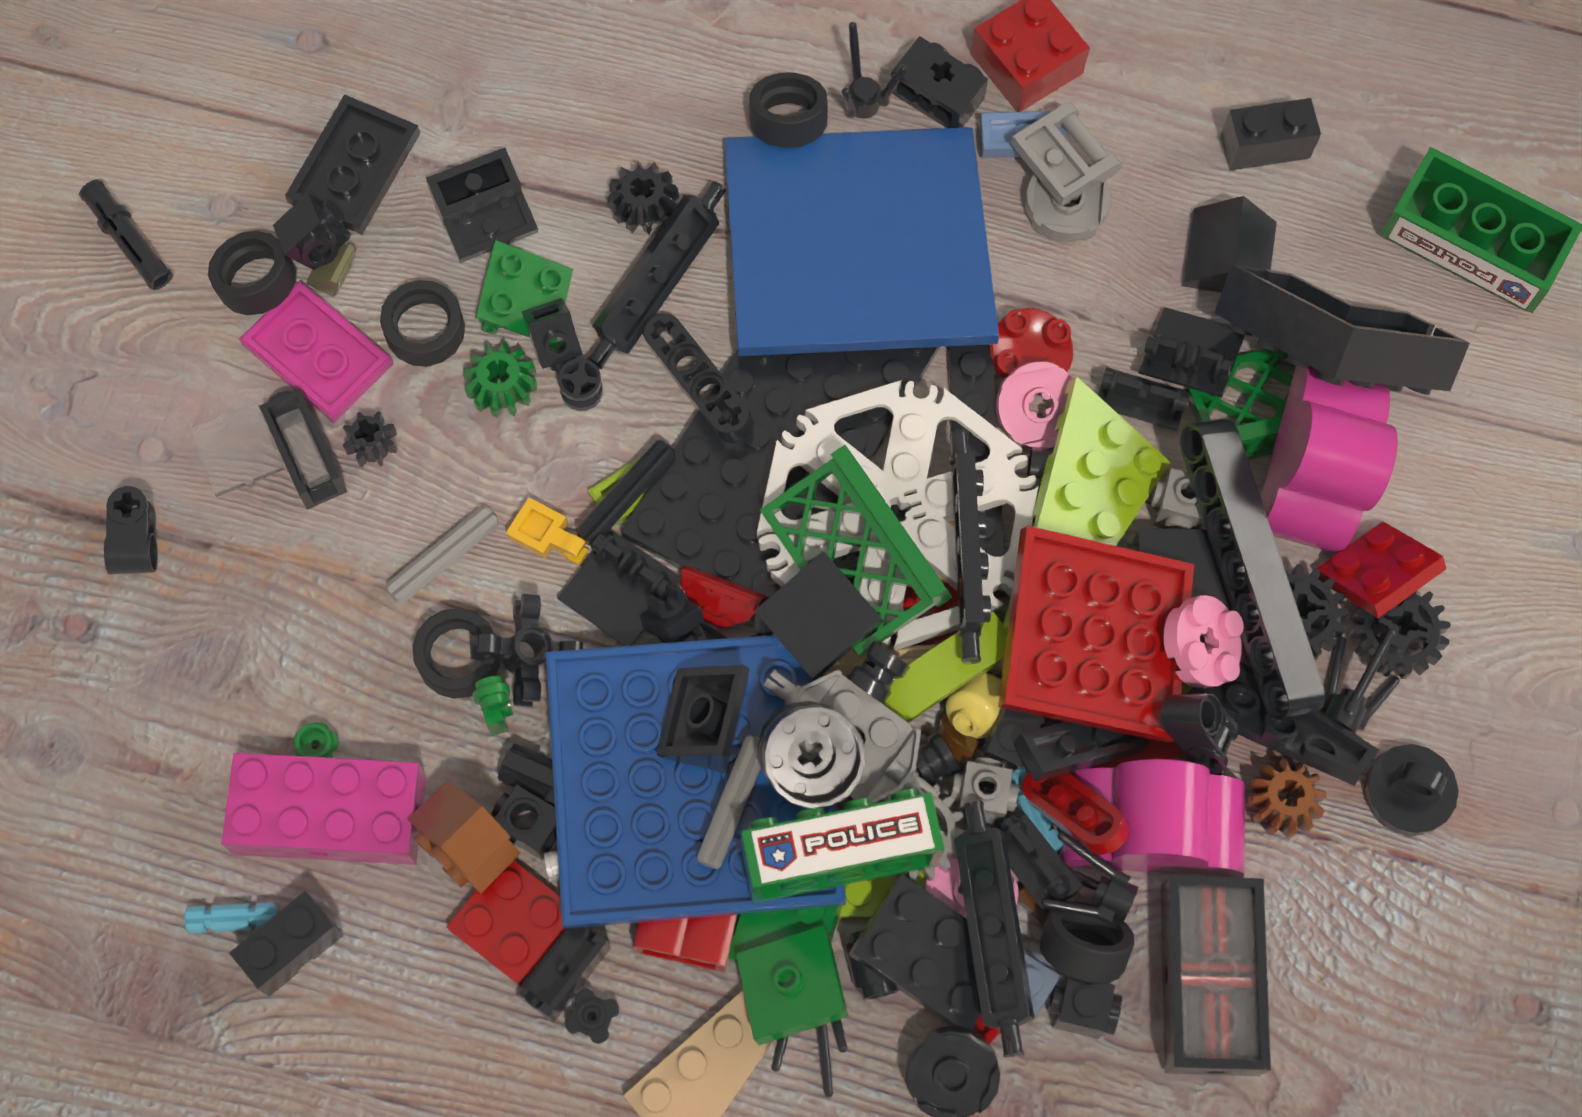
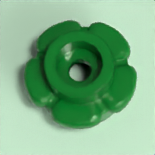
(315, 732)

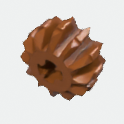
(1296, 784)

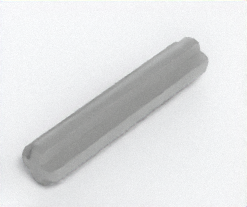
(442, 554)
(731, 805)

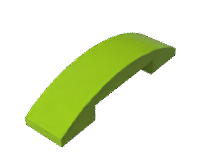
(942, 672)

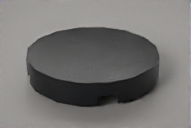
(952, 1072)

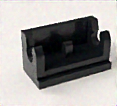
(563, 971)

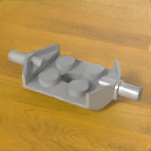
(889, 740)

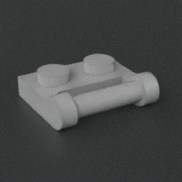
(1057, 161)

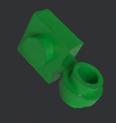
(494, 702)

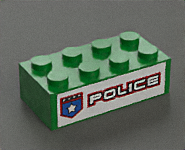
(1482, 230)
(841, 846)

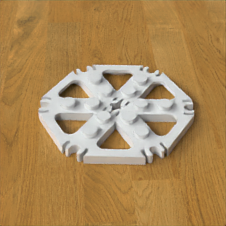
(903, 474)

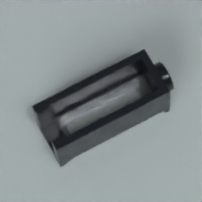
(302, 448)

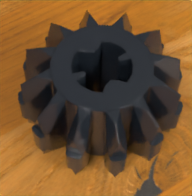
(642, 197)

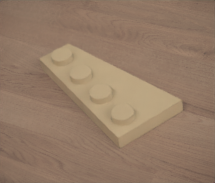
(704, 1070)

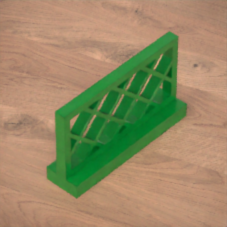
(1257, 434)
(878, 519)

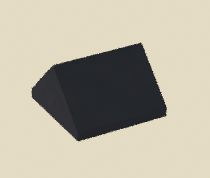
(1226, 236)
(704, 716)

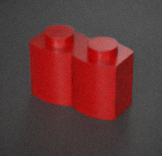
(692, 941)

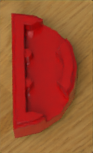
(719, 599)

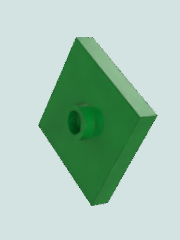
(791, 985)

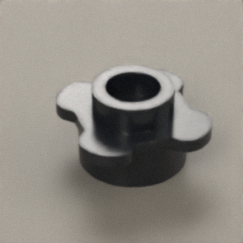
(595, 1029)

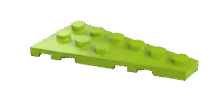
(1095, 473)

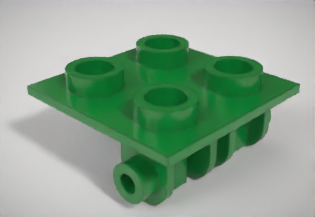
(518, 283)

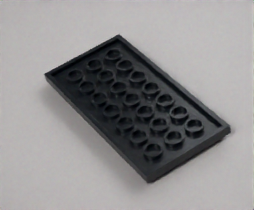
(712, 492)

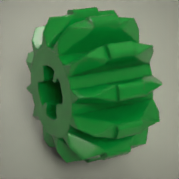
(499, 394)

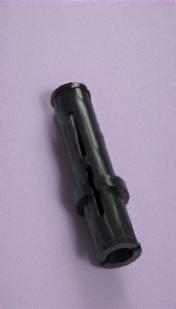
(116, 221)

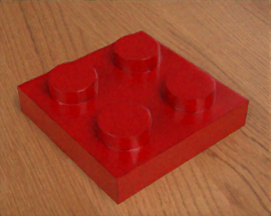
(1382, 569)
(511, 922)

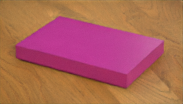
(316, 352)

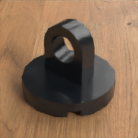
(1411, 790)

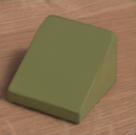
(332, 276)

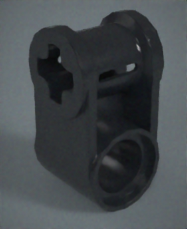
(130, 541)
(1200, 728)

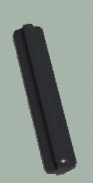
(626, 491)

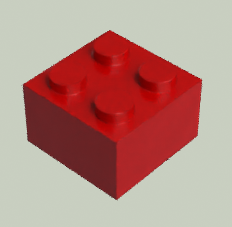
(1029, 51)

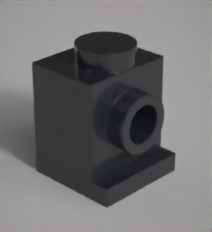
(547, 323)

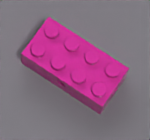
(323, 808)

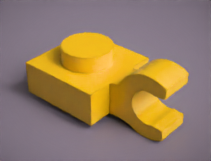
(542, 530)

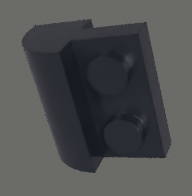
(481, 204)

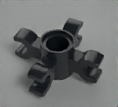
(527, 629)

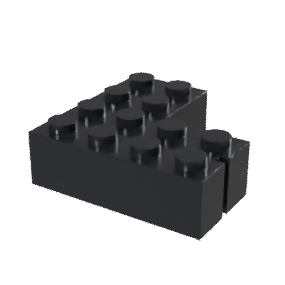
(1337, 336)

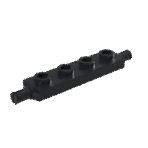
(656, 274)
(968, 529)
(994, 929)

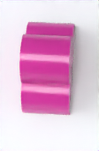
(1328, 461)
(1175, 816)

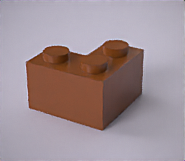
(462, 837)

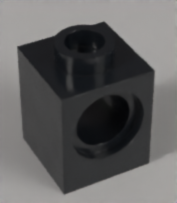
(534, 840)

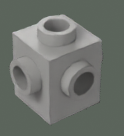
(1176, 502)
(989, 774)

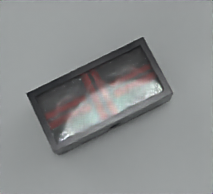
(1215, 976)

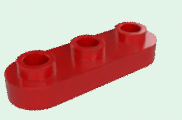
(1078, 811)

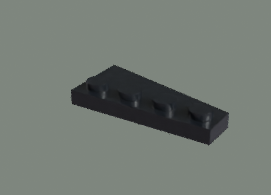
(1305, 738)

